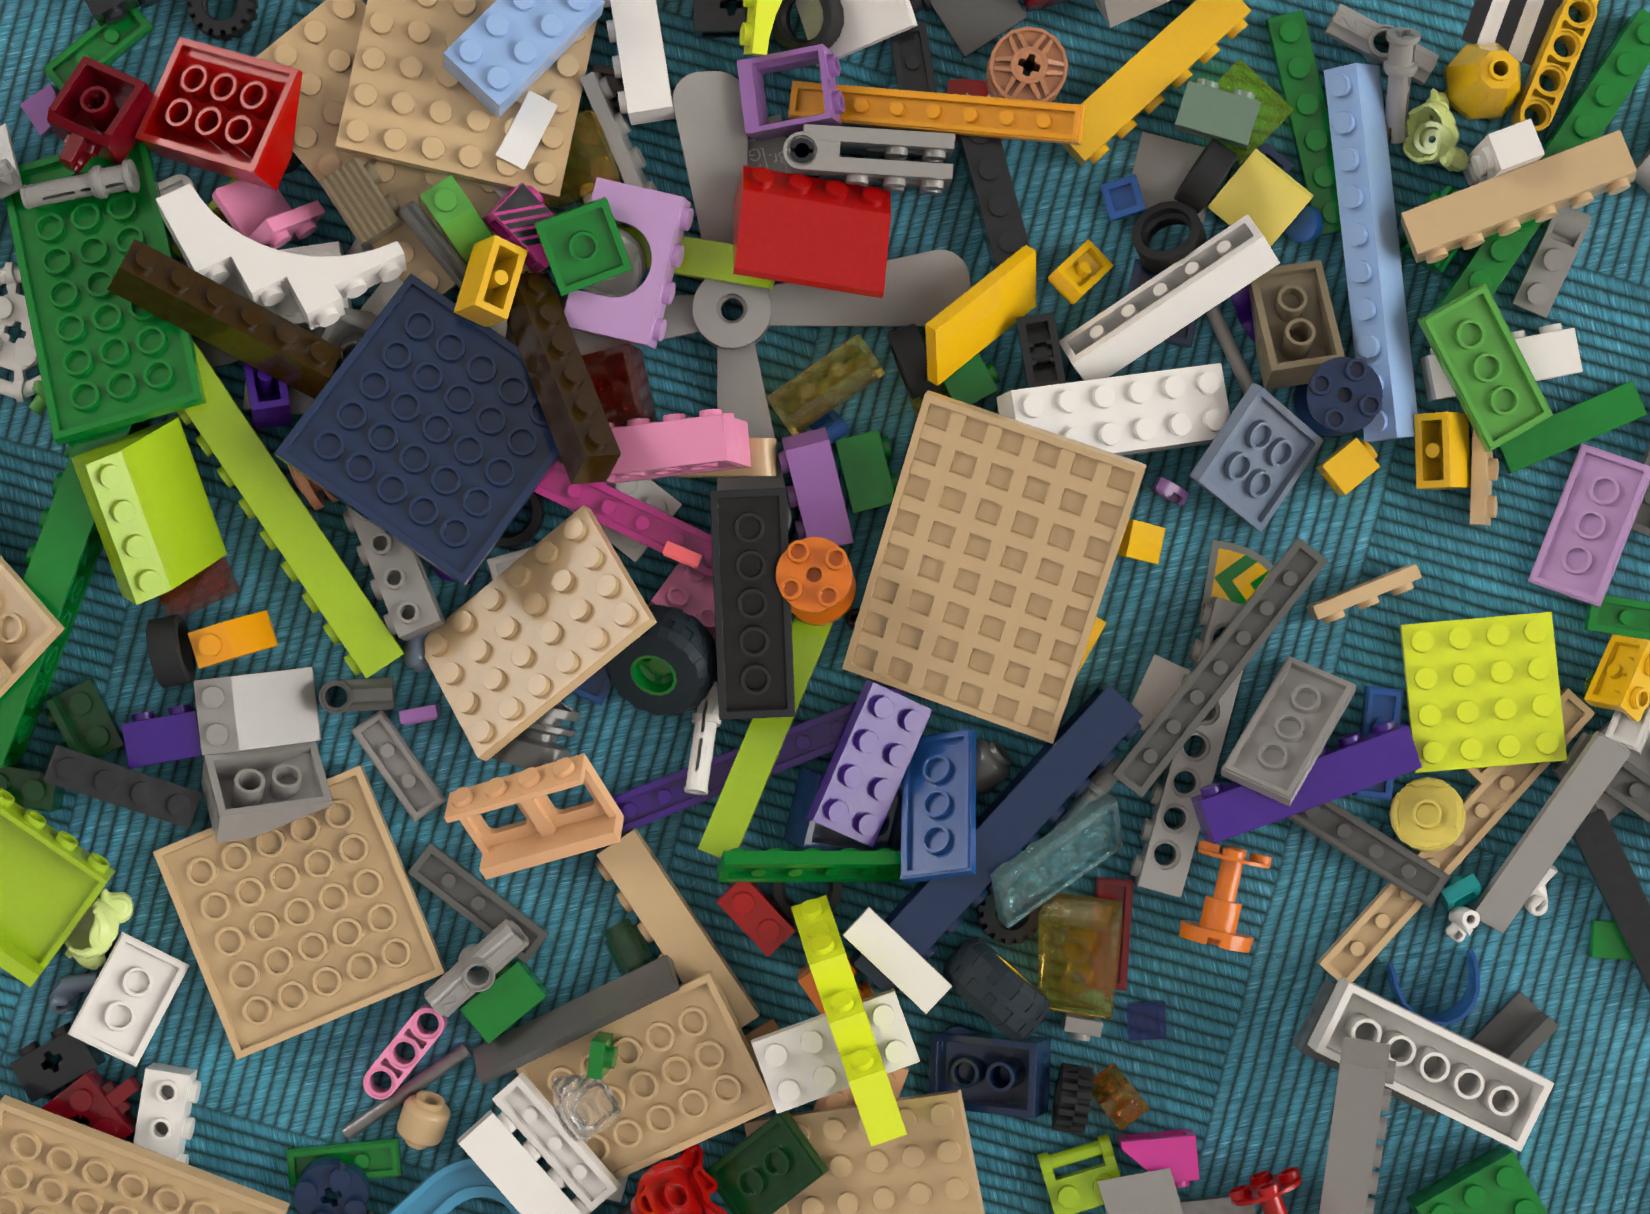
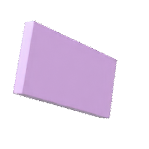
(1590, 525)

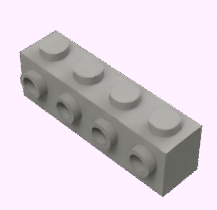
(397, 581)

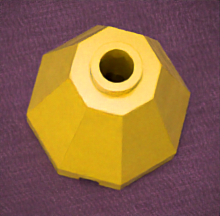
(1483, 81)

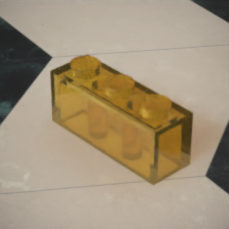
(825, 385)

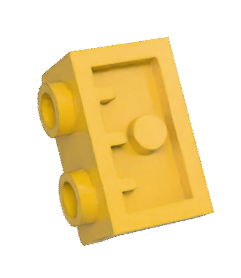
(1622, 677)

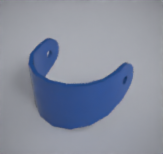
(1459, 1010)

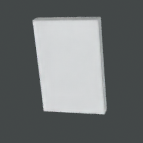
(864, 22)
(128, 999)

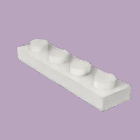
(541, 1127)

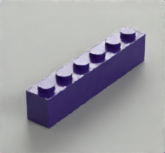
(1338, 771)

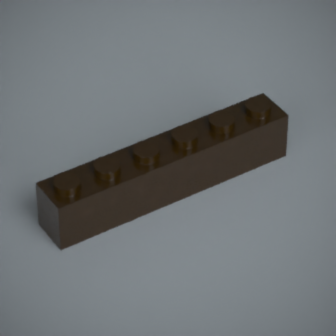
(225, 319)
(562, 381)

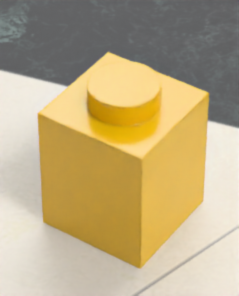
(1349, 466)

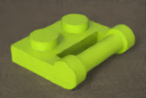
(1078, 1189)

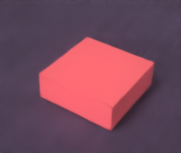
(681, 554)

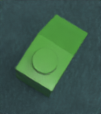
(455, 216)

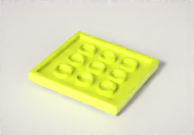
(1483, 692)

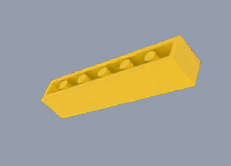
(1153, 70)

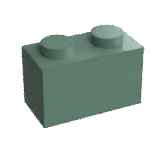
(1218, 113)

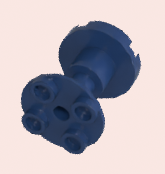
(1339, 397)

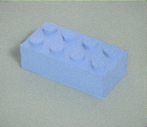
(515, 46)

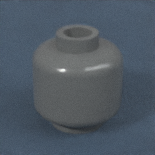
(991, 765)

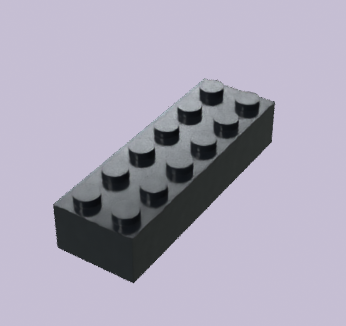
(749, 610)

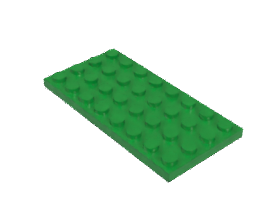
(95, 351)

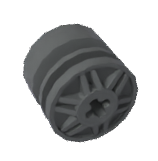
(539, 741)

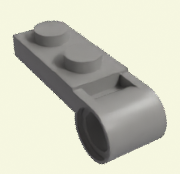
(1551, 260)

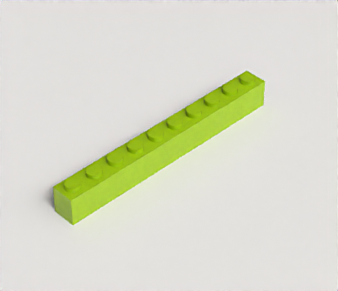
(289, 527)

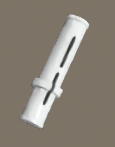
(701, 753)

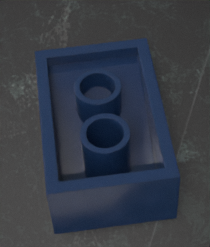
(813, 835)
(993, 1072)

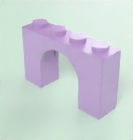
(639, 315)

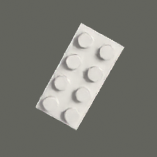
(804, 1060)

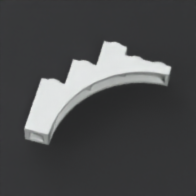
(270, 274)

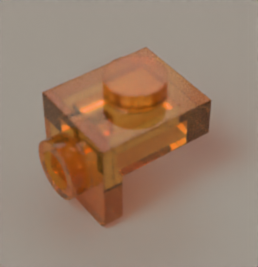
(1118, 1097)

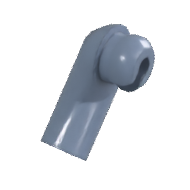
(69, 989)

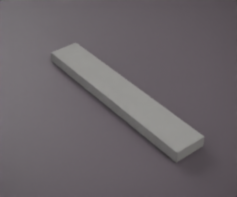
(1550, 831)

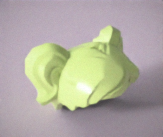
(1431, 121)
(99, 928)

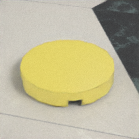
(1427, 815)

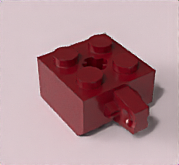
(98, 114)
(98, 1102)

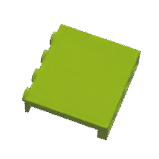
(43, 888)

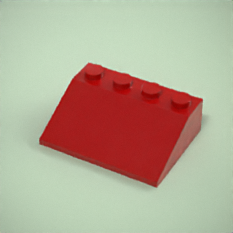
(224, 113)
(811, 231)

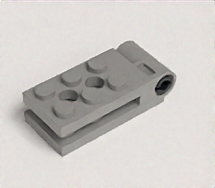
(824, 144)

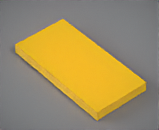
(981, 315)

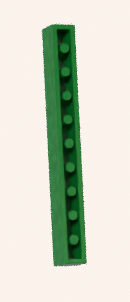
(1580, 123)

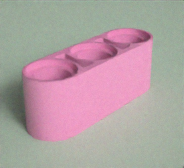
(393, 1063)

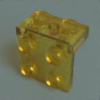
(587, 160)

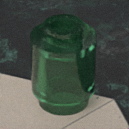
(627, 946)

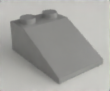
(257, 710)
(263, 789)

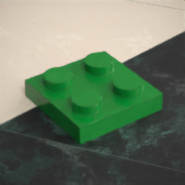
(583, 246)

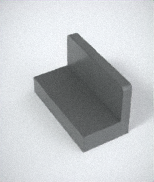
(1516, 1030)

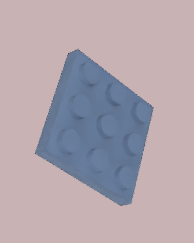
(1256, 457)

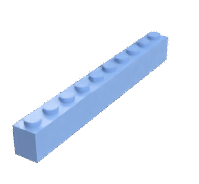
(1371, 243)

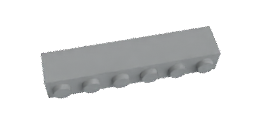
(1356, 1127)

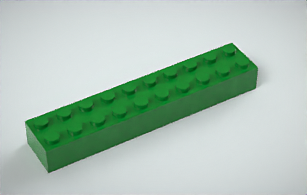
(59, 576)

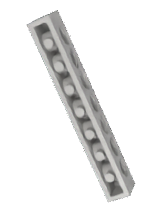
(1172, 875)

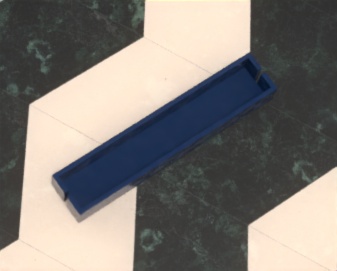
(1013, 820)

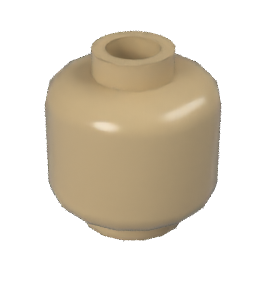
(423, 1120)

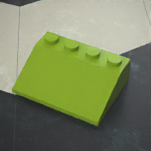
(150, 510)

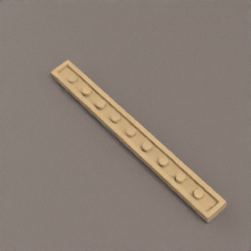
(1483, 809)

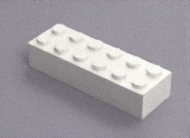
(1128, 411)
(1437, 1064)

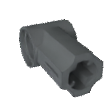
(361, 694)

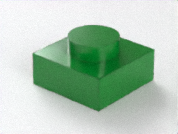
(601, 1055)

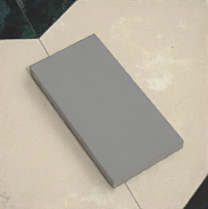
(1288, 730)

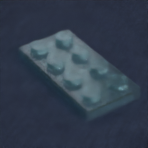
(1057, 860)

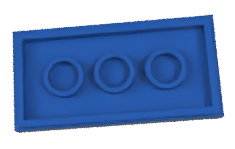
(939, 808)

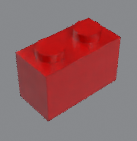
(756, 915)

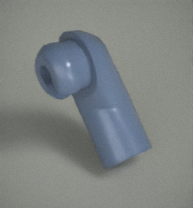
(414, 653)

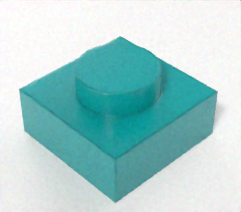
(1460, 891)

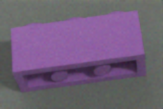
(815, 487)

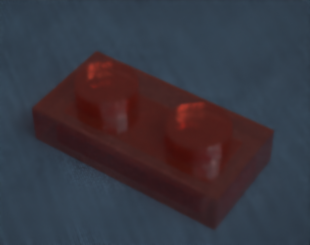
(201, 590)

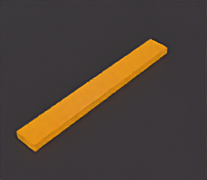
(946, 113)

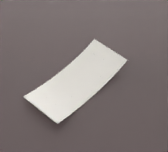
(526, 130)

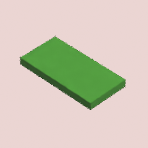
(1485, 367)

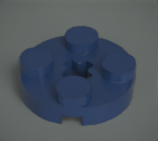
(338, 1176)

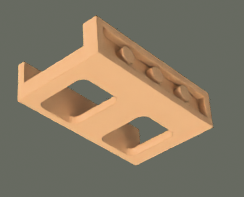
(547, 831)

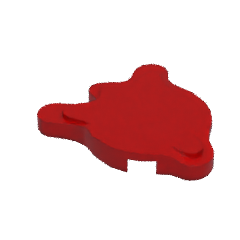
(677, 1187)

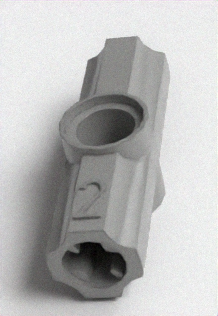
(1359, 32)
(461, 983)

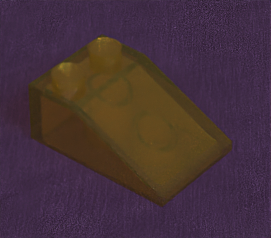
(1080, 953)

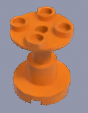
(816, 580)
(1220, 911)

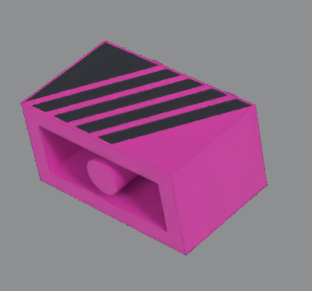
(514, 221)

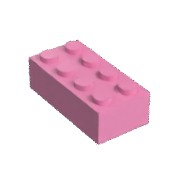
(680, 446)

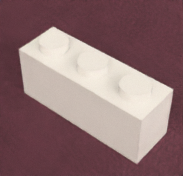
(1504, 152)

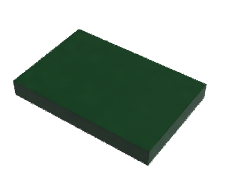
(767, 1168)

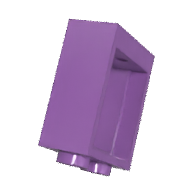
(753, 91)

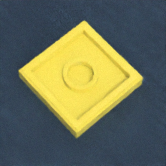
(1264, 194)

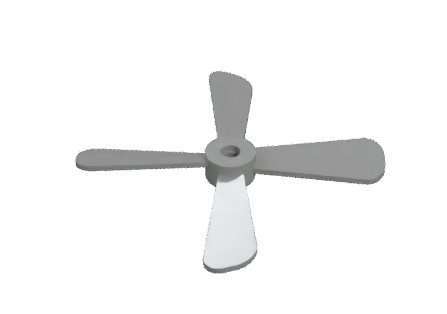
(714, 153)

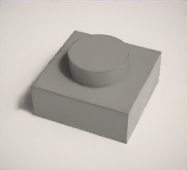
(1081, 1026)

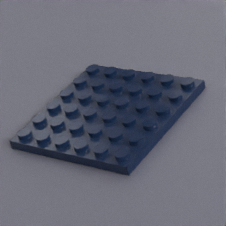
(428, 431)

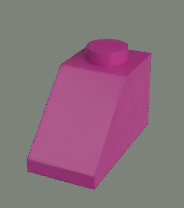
(1165, 1150)

